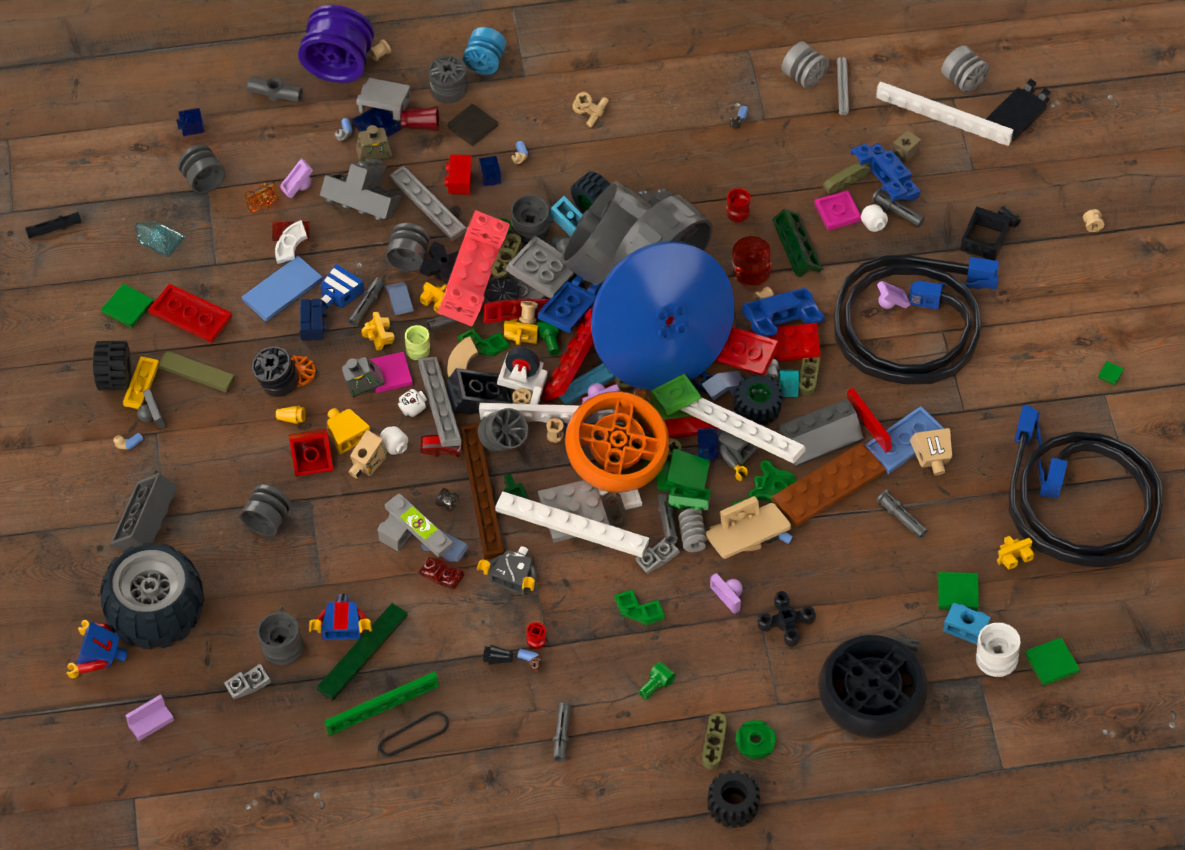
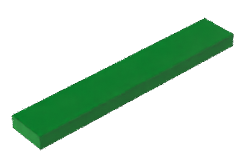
(381, 703)

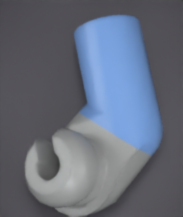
(346, 131)

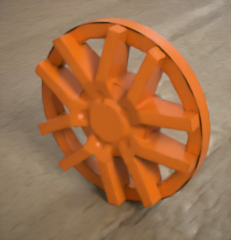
(303, 369)

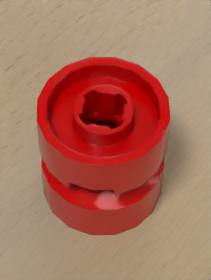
(738, 205)

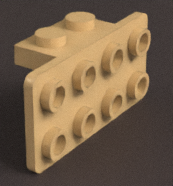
(746, 526)

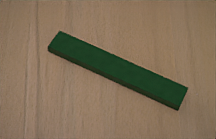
(362, 651)

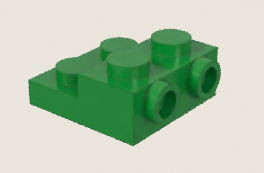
(689, 497)

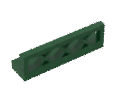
(796, 242)

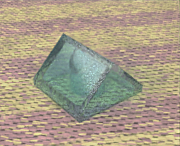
(158, 237)

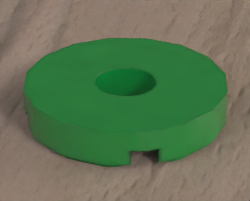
(755, 750)

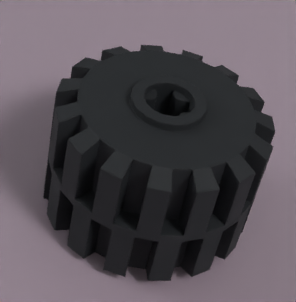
(112, 365)

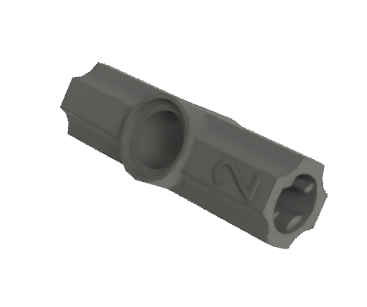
(275, 89)

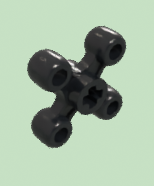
(786, 618)

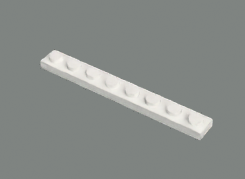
(944, 113)
(542, 413)
(745, 429)
(572, 524)

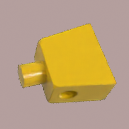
(345, 429)

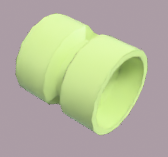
(417, 342)

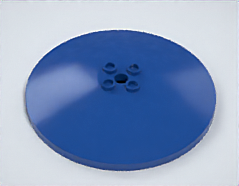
(642, 295)

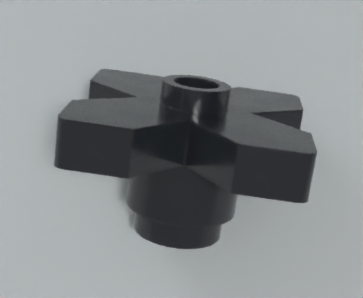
(440, 264)

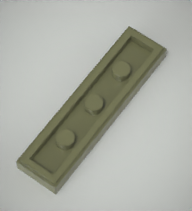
(196, 371)

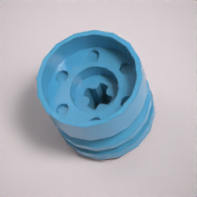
(484, 50)

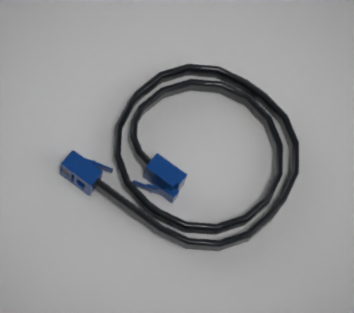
(980, 274)
(1093, 442)

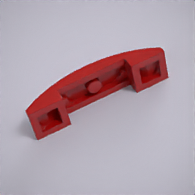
(508, 309)

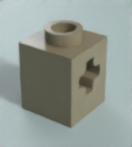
(906, 146)

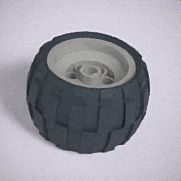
(144, 577)

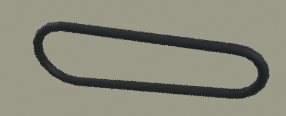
(417, 742)

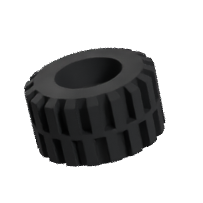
(733, 784)

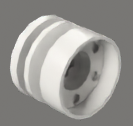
(998, 649)

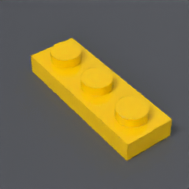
(141, 381)

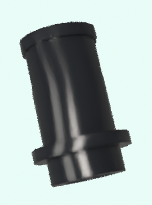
(1015, 218)

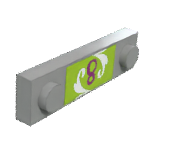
(418, 525)

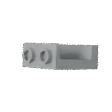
(384, 96)

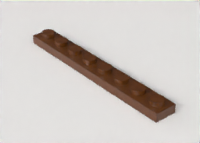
(481, 492)

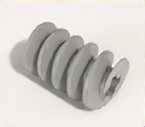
(692, 530)

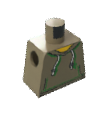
(373, 144)

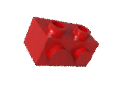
(459, 174)

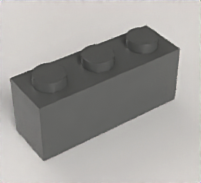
(366, 174)

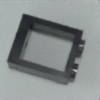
(983, 218)

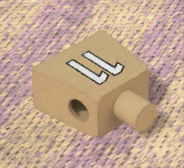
(933, 449)

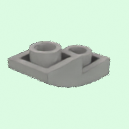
(657, 556)
(253, 680)

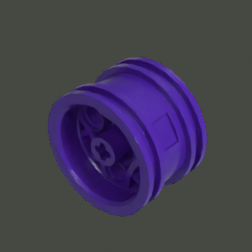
(336, 43)

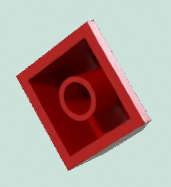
(310, 452)

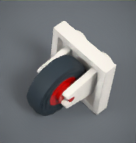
(520, 369)

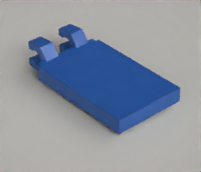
(569, 305)

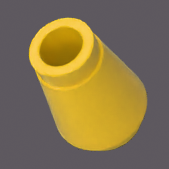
(291, 414)

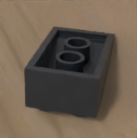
(472, 387)

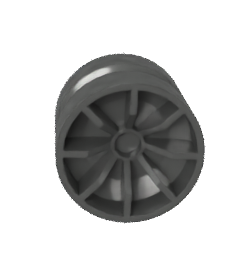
(503, 430)

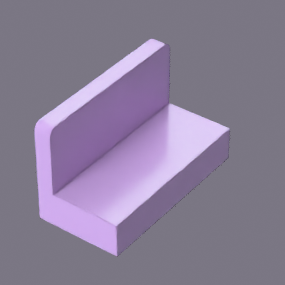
(149, 718)

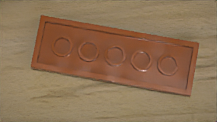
(828, 484)

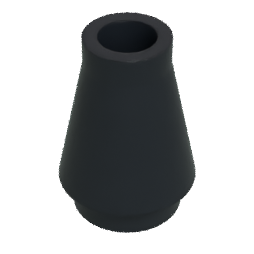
(497, 655)

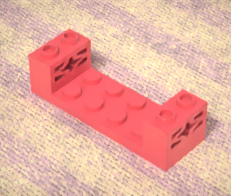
(473, 268)

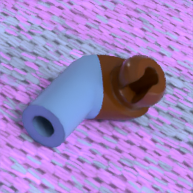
(533, 659)

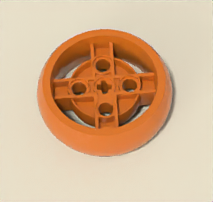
(582, 434)

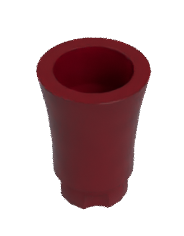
(421, 118)

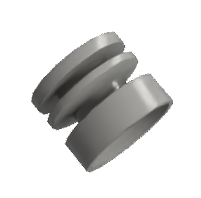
(804, 65)
(965, 69)

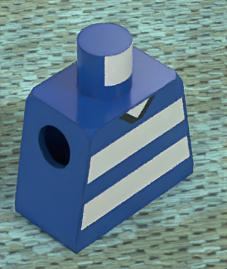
(340, 287)

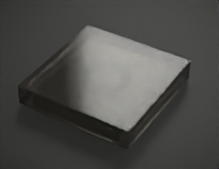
(472, 124)

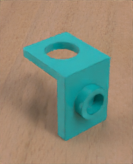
(789, 382)

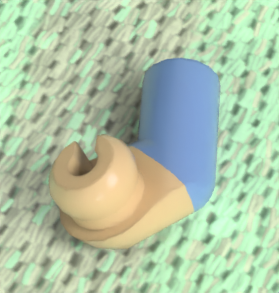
(522, 153)
(128, 444)

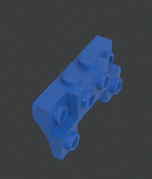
(888, 170)
(779, 309)

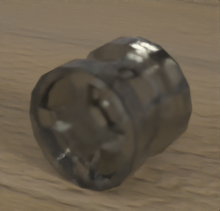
(447, 499)

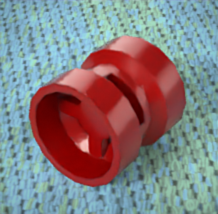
(536, 635)

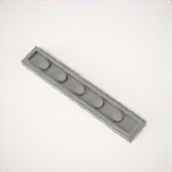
(428, 203)
(439, 402)

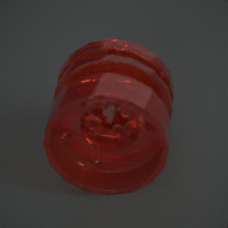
(751, 260)

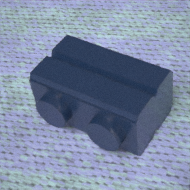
(311, 319)

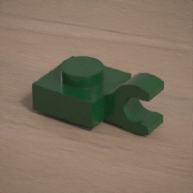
(513, 488)

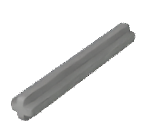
(842, 86)

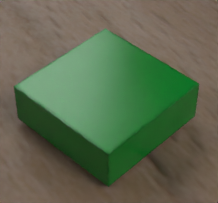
(1110, 373)

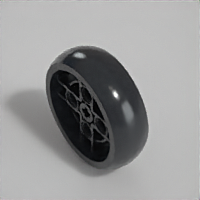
(872, 686)

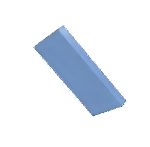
(282, 288)
(900, 434)

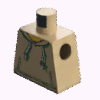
(367, 455)

